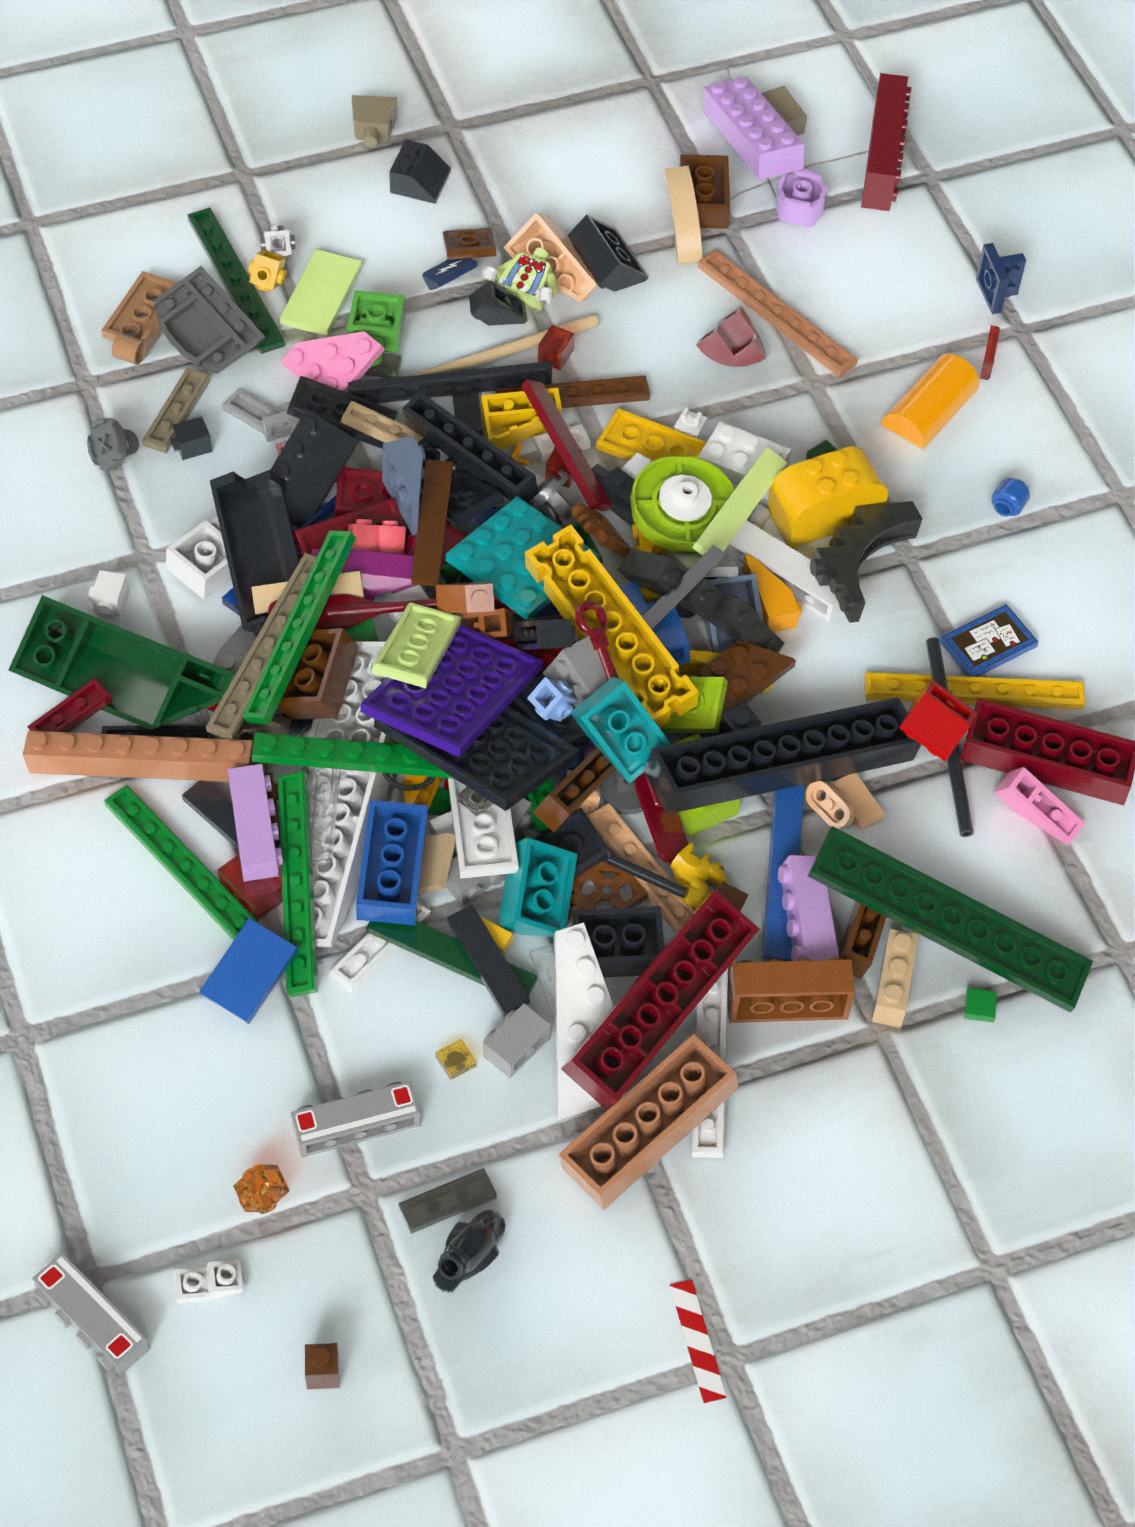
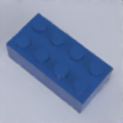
(392, 862)

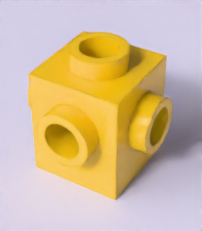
(267, 270)

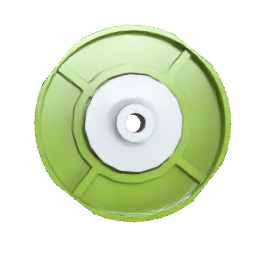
(678, 500)

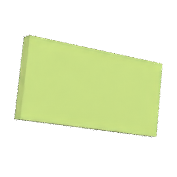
(321, 292)
(417, 645)

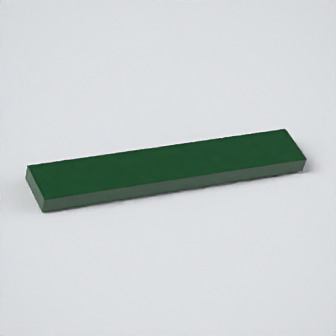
(439, 949)

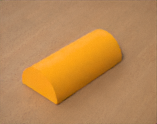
(933, 400)

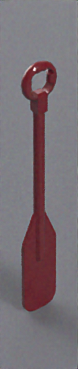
(349, 610)
(665, 829)

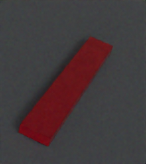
(566, 446)

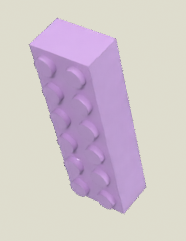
(753, 128)

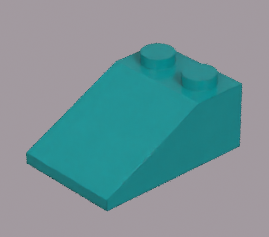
(620, 727)

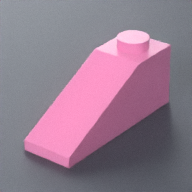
(1038, 805)

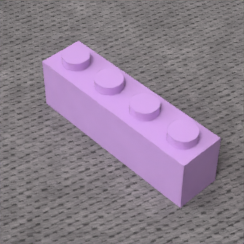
(253, 822)
(807, 911)

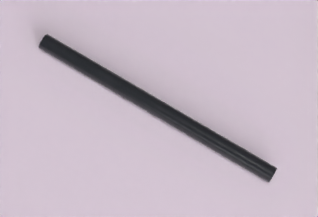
(953, 761)

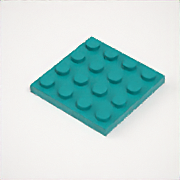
(498, 555)

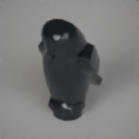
(469, 1249)

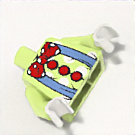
(526, 278)

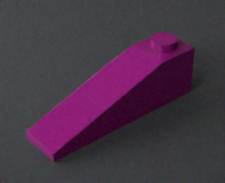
(379, 571)

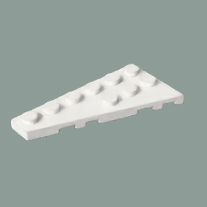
(580, 1007)

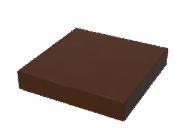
(469, 243)

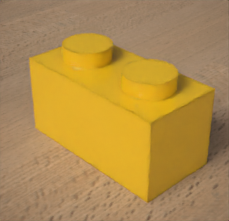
(501, 936)

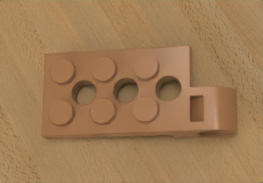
(124, 320)

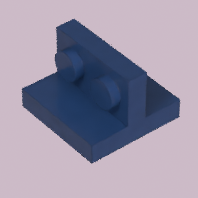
(999, 276)

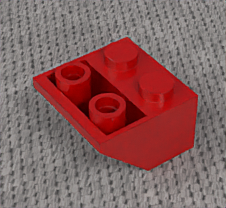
(937, 720)

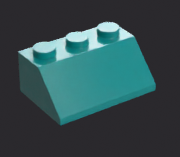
(540, 891)

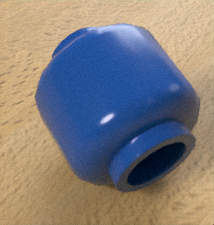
(1010, 497)

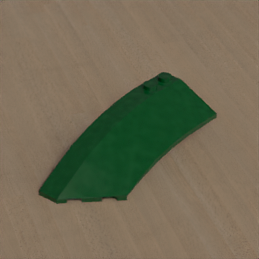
(145, 678)

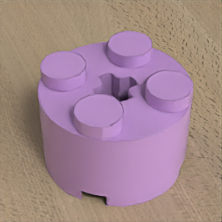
(801, 198)

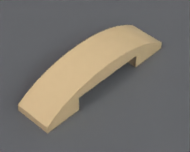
(684, 214)

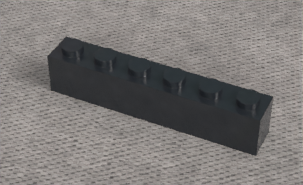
(469, 448)

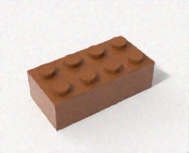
(790, 990)

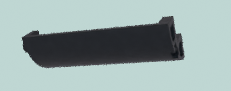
(255, 537)

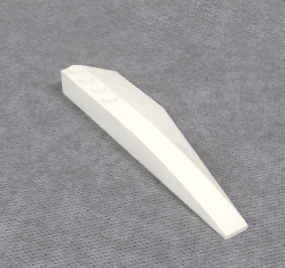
(337, 881)

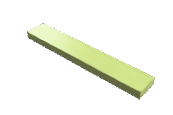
(741, 502)

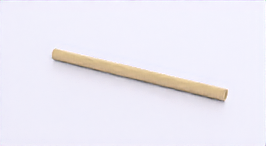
(509, 348)

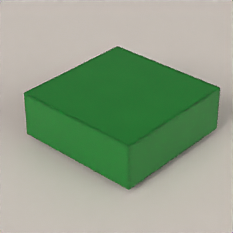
(980, 1005)

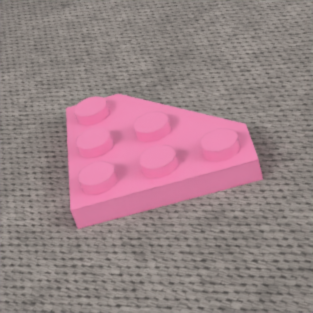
(334, 358)

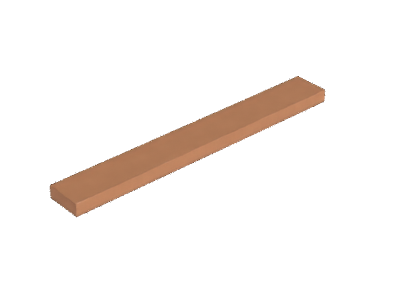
(777, 313)

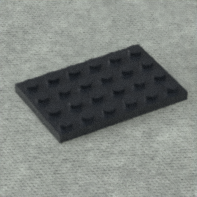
(503, 762)

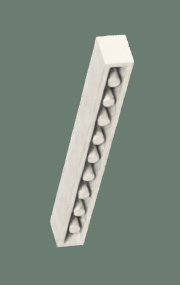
(781, 560)

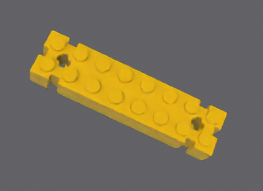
(635, 650)

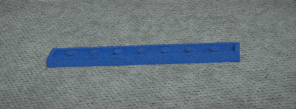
(784, 841)

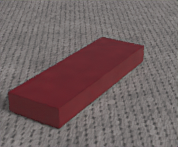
(73, 709)

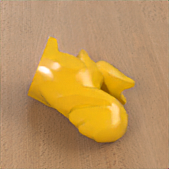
(694, 872)

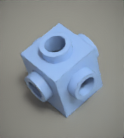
(553, 699)

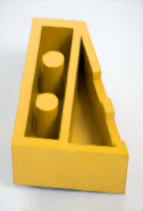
(511, 418)

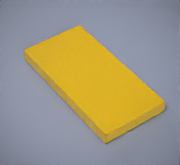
(632, 434)

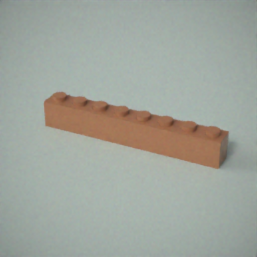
(135, 756)

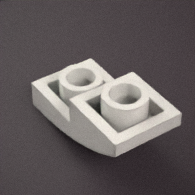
(208, 1282)

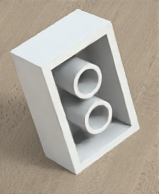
(736, 452)

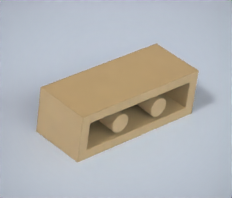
(895, 978)

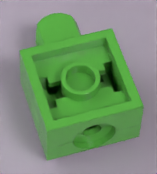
(380, 317)

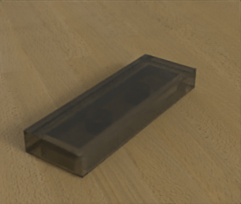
(447, 1200)

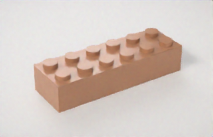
(648, 1121)

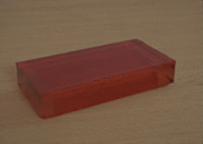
(990, 352)

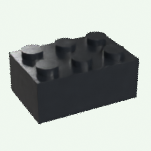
(623, 937)

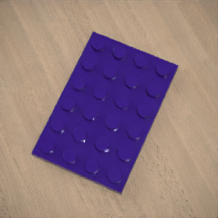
(463, 696)

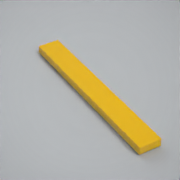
(967, 689)

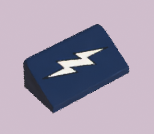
(447, 272)

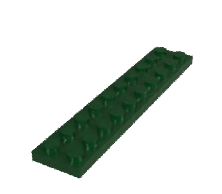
(951, 919)

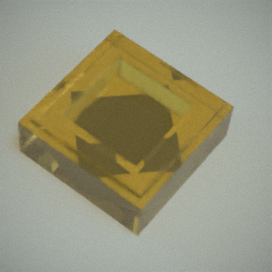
(455, 1059)

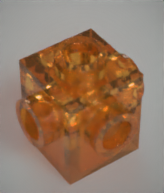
(261, 1188)

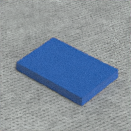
(249, 971)

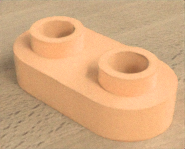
(831, 806)

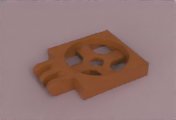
(600, 528)
(582, 902)

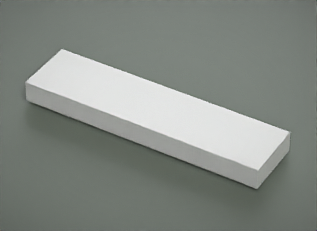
(367, 956)

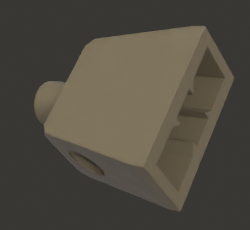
(373, 118)

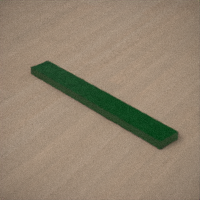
(234, 277)

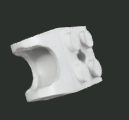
(200, 559)

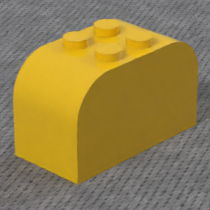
(822, 494)

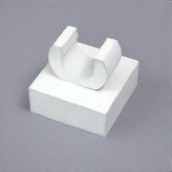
(691, 423)

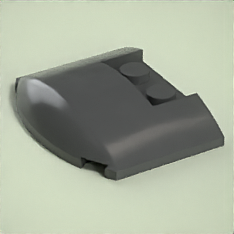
(205, 322)

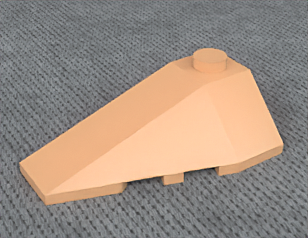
(565, 262)

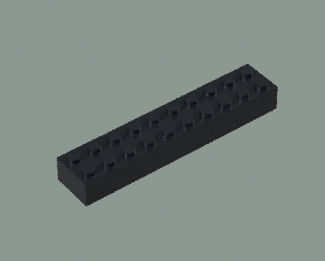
(779, 755)

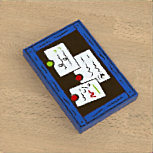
(989, 641)

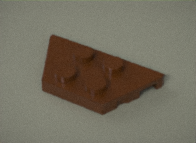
(747, 670)

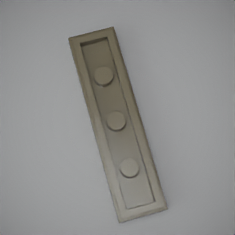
(176, 409)

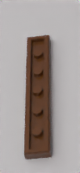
(597, 391)
(432, 523)

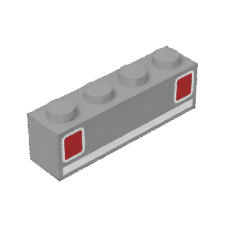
(355, 1118)
(90, 1314)

